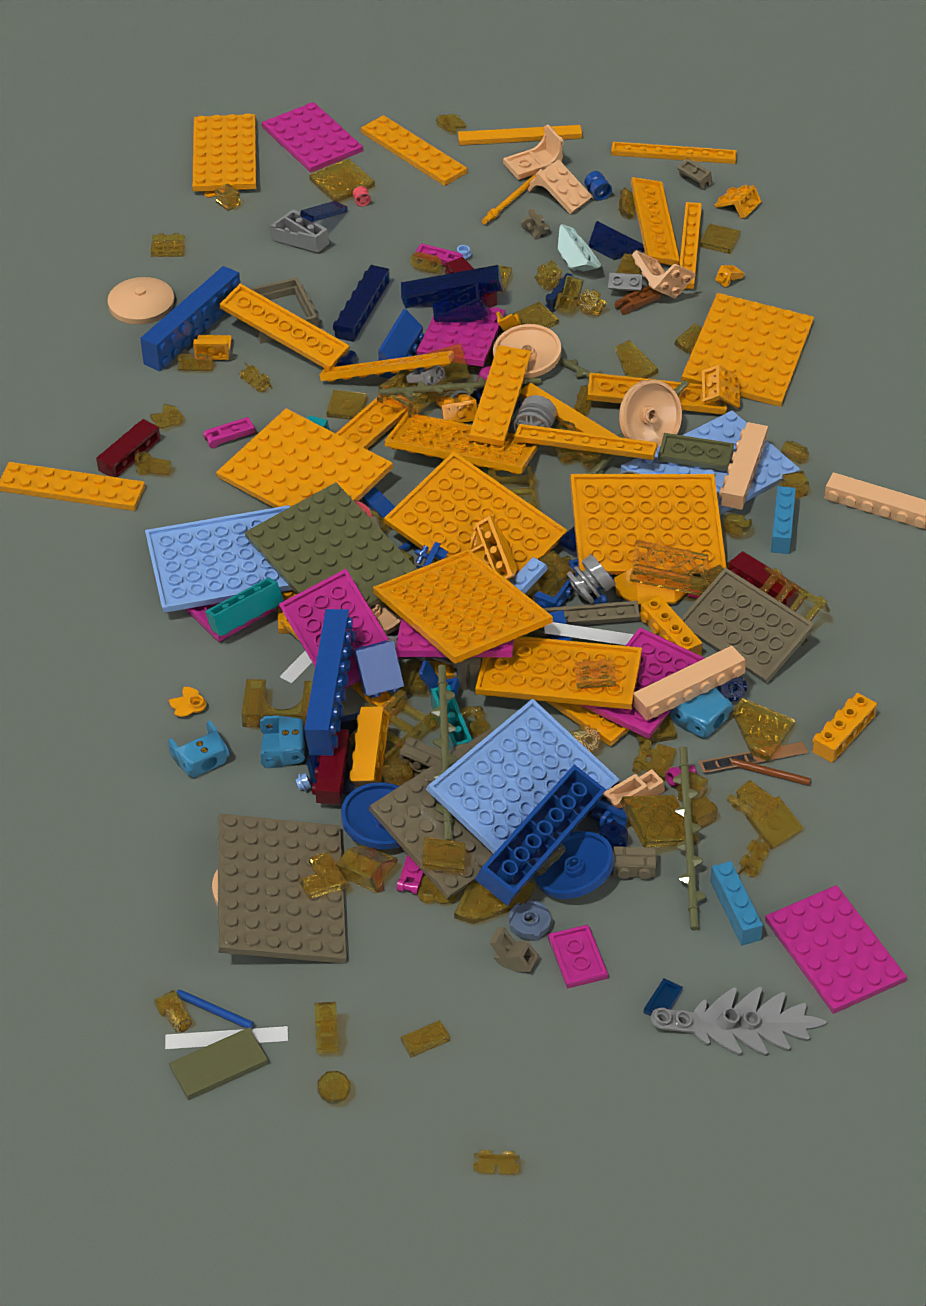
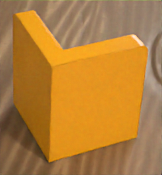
(508, 321)

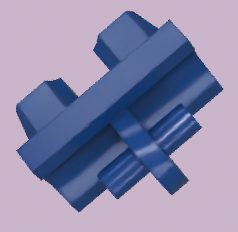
(436, 551)
(606, 812)

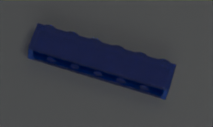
(435, 288)
(361, 303)

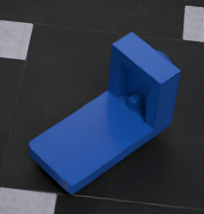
(548, 601)
(430, 678)

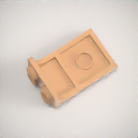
(537, 158)
(562, 186)
(669, 282)

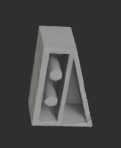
(300, 232)

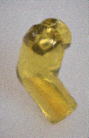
(477, 711)

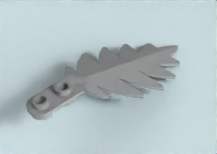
(742, 1022)

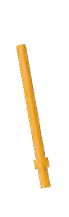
(494, 212)

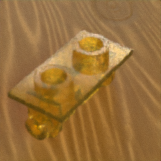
(202, 362)
(251, 373)
(749, 861)
(487, 1160)

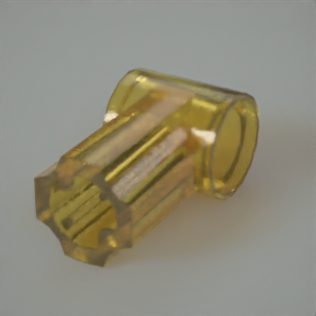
(146, 464)
(171, 1007)

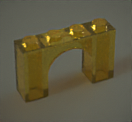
(255, 704)

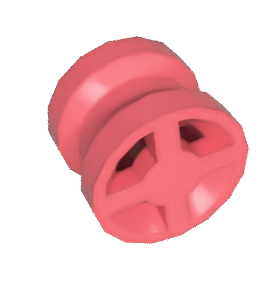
(361, 200)

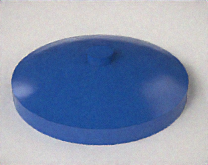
(360, 822)
(580, 868)

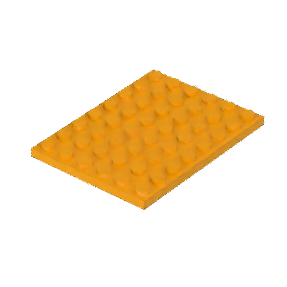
(752, 342)
(300, 458)
(457, 498)
(651, 508)
(462, 605)

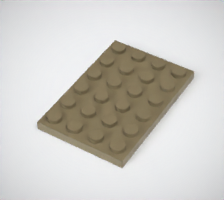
(750, 621)

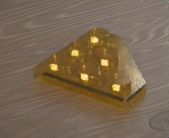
(761, 728)
(480, 904)

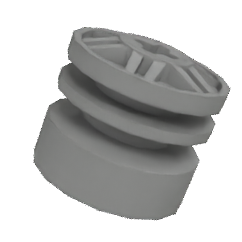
(536, 412)
(590, 579)

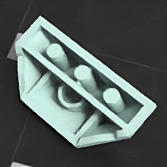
(576, 251)

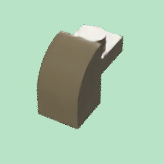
(513, 955)

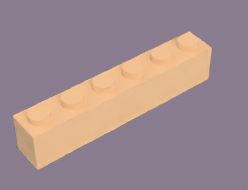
(744, 465)
(876, 500)
(689, 683)

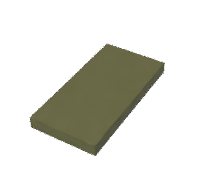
(695, 452)
(218, 1063)

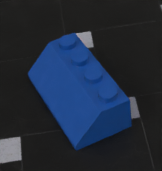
(401, 340)

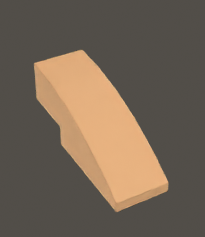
(646, 785)

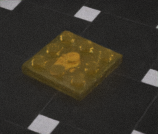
(341, 179)
(655, 820)

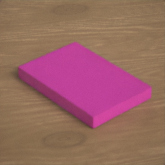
(577, 956)

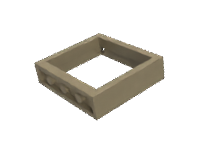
(282, 289)

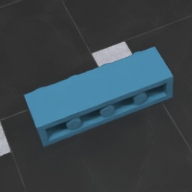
(783, 520)
(736, 903)

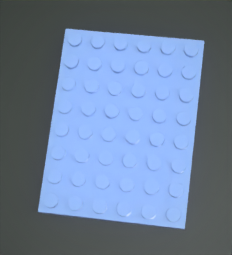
(725, 429)
(208, 560)
(512, 773)

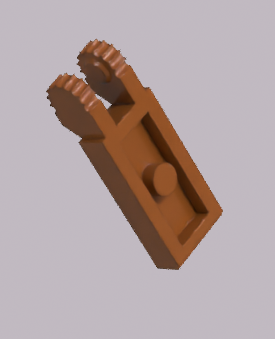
(637, 299)

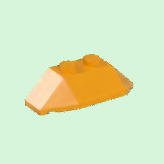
(492, 547)
(641, 592)

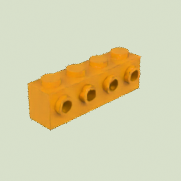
(669, 625)
(844, 727)
(370, 745)

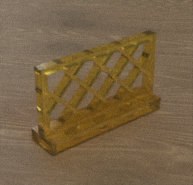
(669, 578)

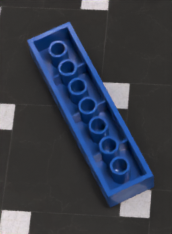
(188, 319)
(329, 682)
(540, 834)

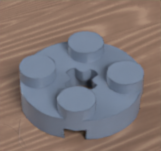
(530, 930)

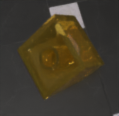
(556, 575)
(366, 866)

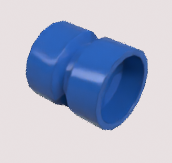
(598, 185)

